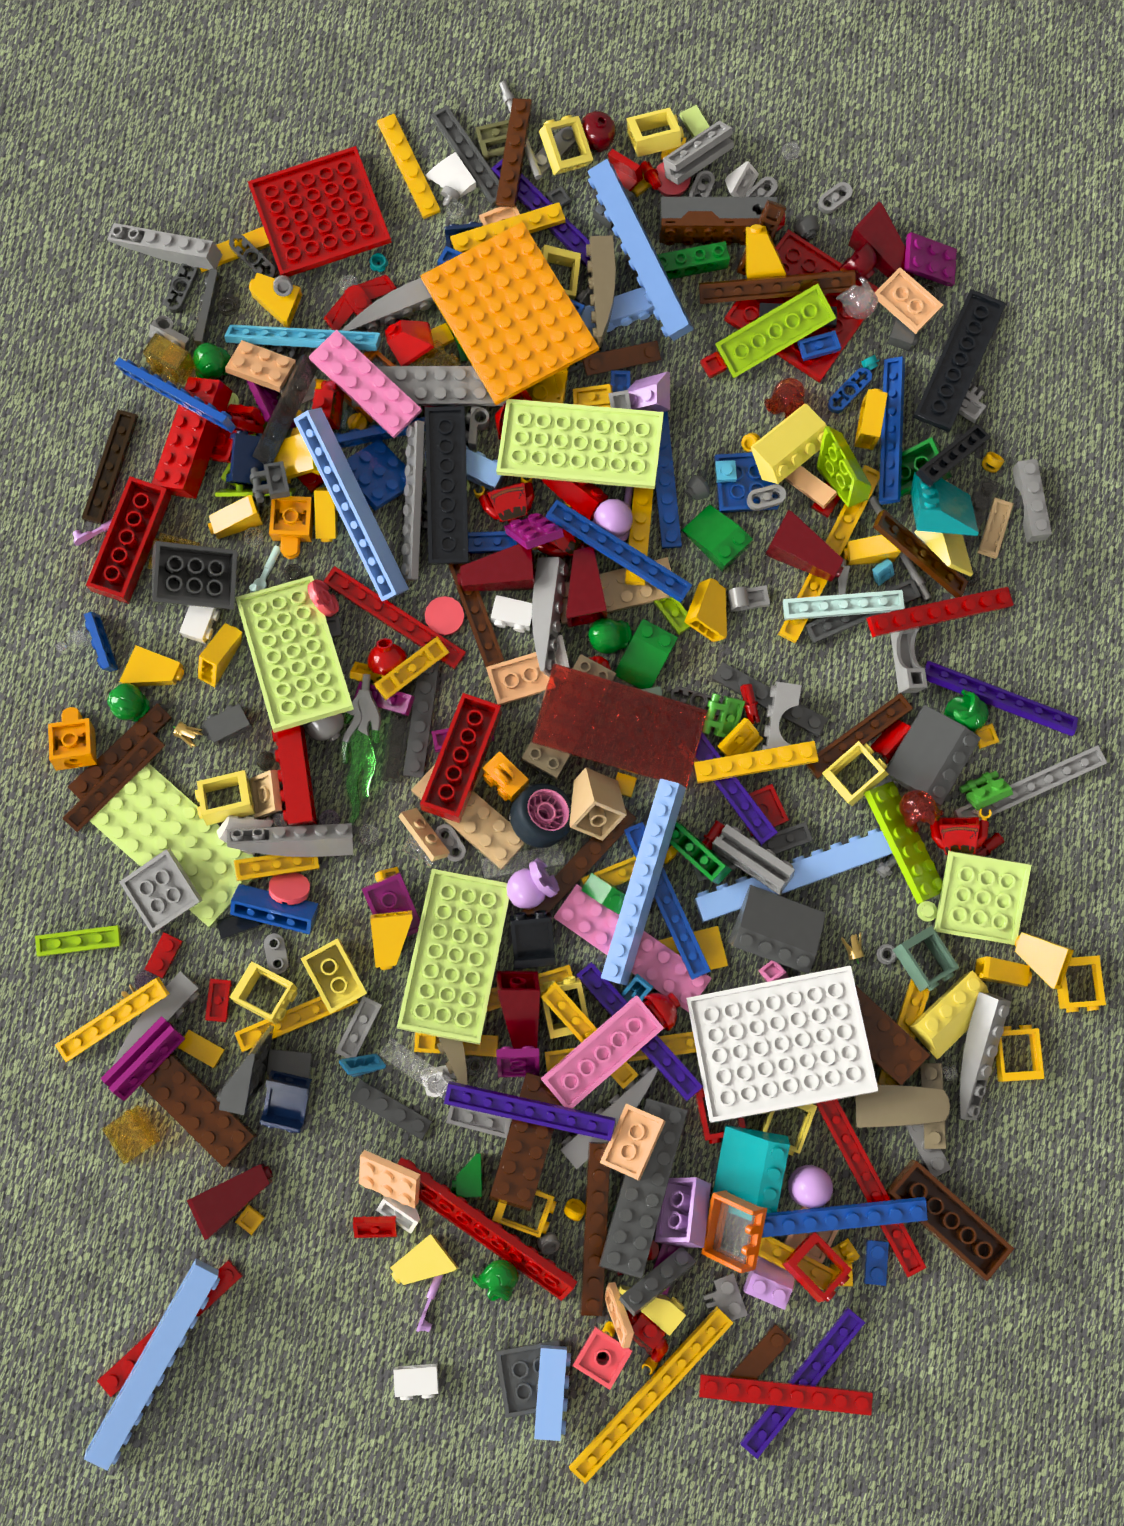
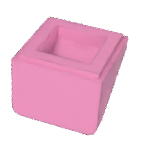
(773, 971)

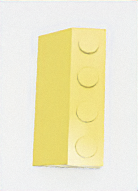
(788, 444)
(949, 1016)

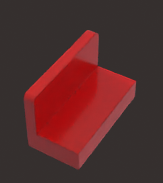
(627, 170)
(890, 740)

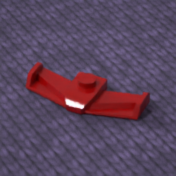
(357, 299)

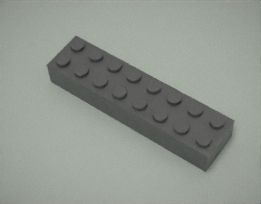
(641, 1201)

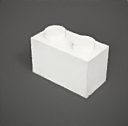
(512, 614)
(199, 623)
(416, 1381)

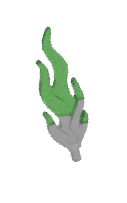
(359, 740)

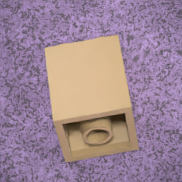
(596, 804)

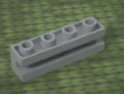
(698, 152)
(753, 859)

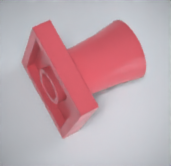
(604, 1369)

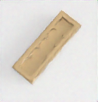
(995, 528)
(424, 834)

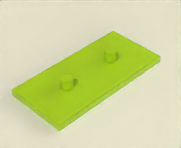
(240, 491)

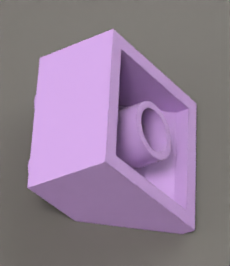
(651, 393)
(769, 1283)

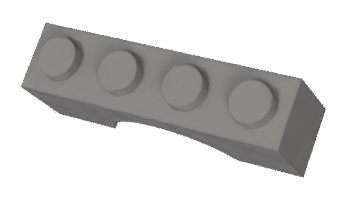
(1029, 483)
(909, 674)
(784, 697)

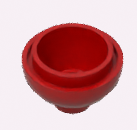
(385, 657)
(663, 1008)

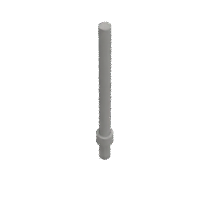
(508, 98)
(918, 580)

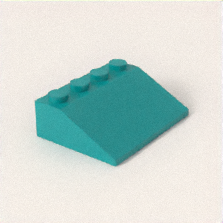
(942, 508)
(752, 1166)

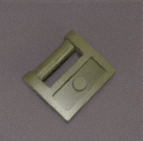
(491, 135)

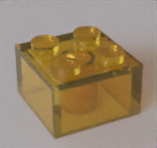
(169, 359)

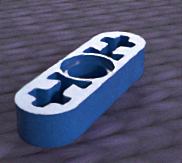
(849, 383)

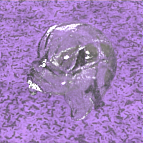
(859, 301)

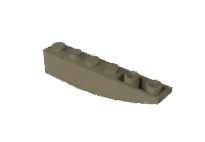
(601, 282)
(456, 1058)

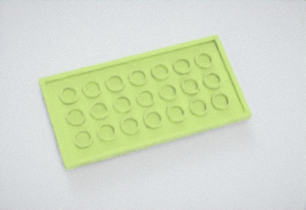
(580, 443)
(293, 655)
(157, 816)
(454, 957)

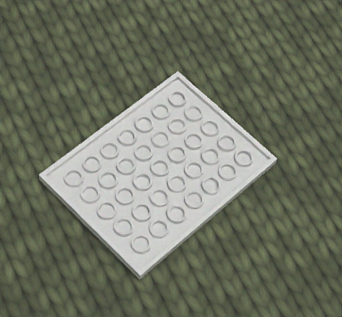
(781, 1044)

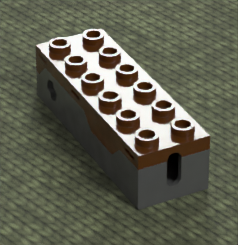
(709, 219)

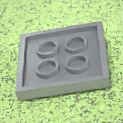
(160, 890)

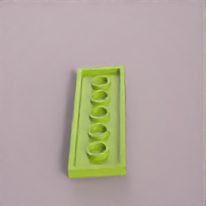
(775, 331)
(904, 843)

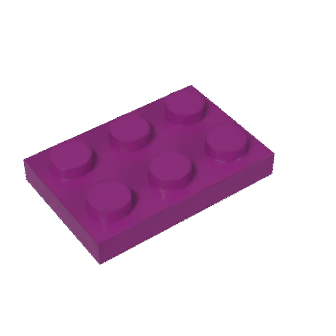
(930, 259)
(533, 531)
(391, 896)
(517, 1062)

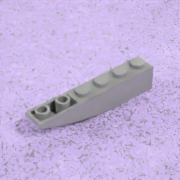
(167, 246)
(392, 306)
(547, 609)
(294, 840)
(182, 991)
(980, 1050)
(577, 1147)

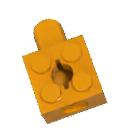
(291, 523)
(72, 741)
(505, 777)

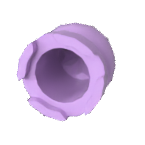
(614, 517)
(530, 886)
(810, 1186)

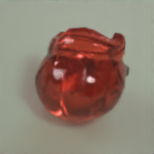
(786, 397)
(918, 806)

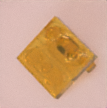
(131, 1134)

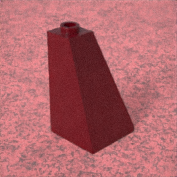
(882, 235)
(804, 549)
(502, 571)
(585, 594)
(520, 1005)
(223, 1202)

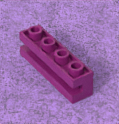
(142, 1058)

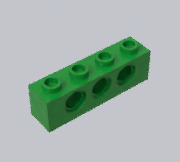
(695, 260)
(699, 854)

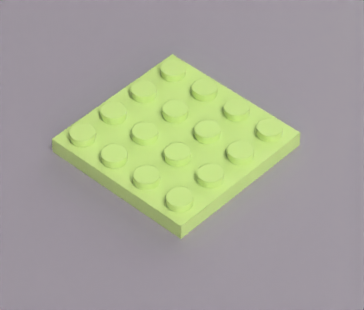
(982, 897)

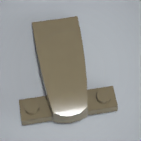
(909, 1106)

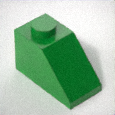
(604, 893)
(469, 1179)

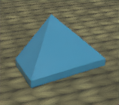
(362, 1064)

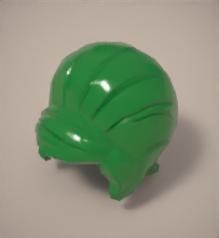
(210, 361)
(609, 635)
(128, 702)
(968, 711)
(500, 1278)

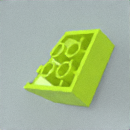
(842, 469)

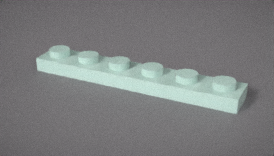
(843, 605)

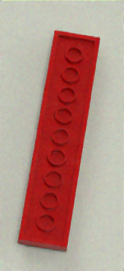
(492, 1235)

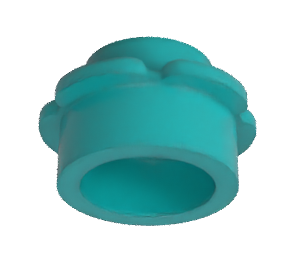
(378, 258)
(870, 363)

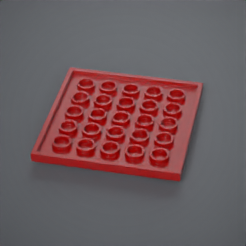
(319, 212)
(802, 258)

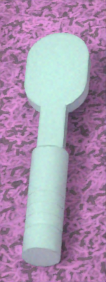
(260, 583)

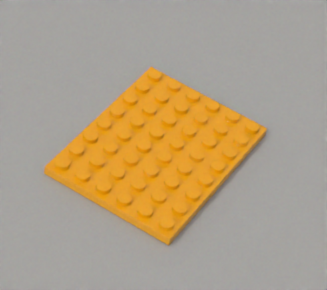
(509, 313)

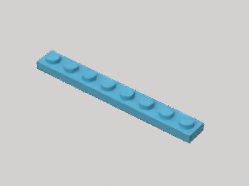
(297, 336)

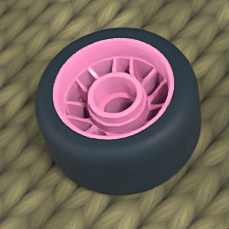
(541, 815)

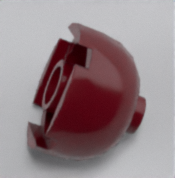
(598, 130)
(862, 262)

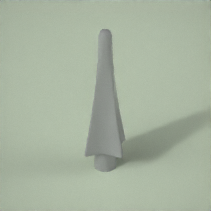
(842, 580)

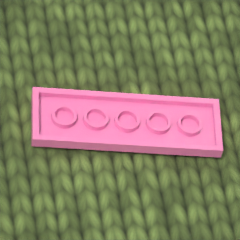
(365, 384)
(602, 1053)

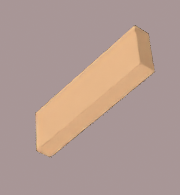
(811, 486)
(618, 1315)

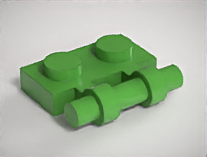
(728, 717)
(987, 794)

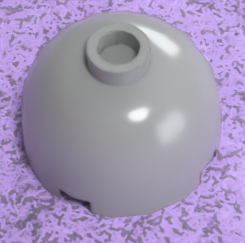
(325, 728)

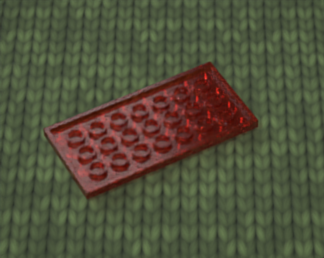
(619, 725)

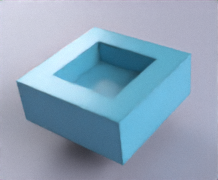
(725, 471)
(883, 571)

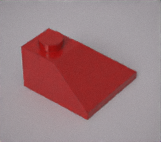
(409, 340)

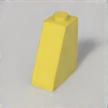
(423, 1262)

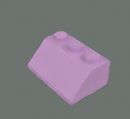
(684, 1213)

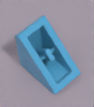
(637, 987)

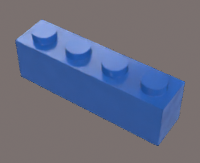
(260, 907)

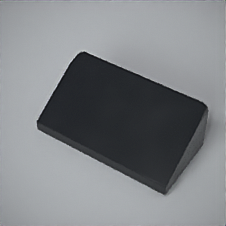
(234, 926)

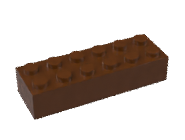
(888, 1043)
(198, 1110)
(524, 1152)
(952, 1221)

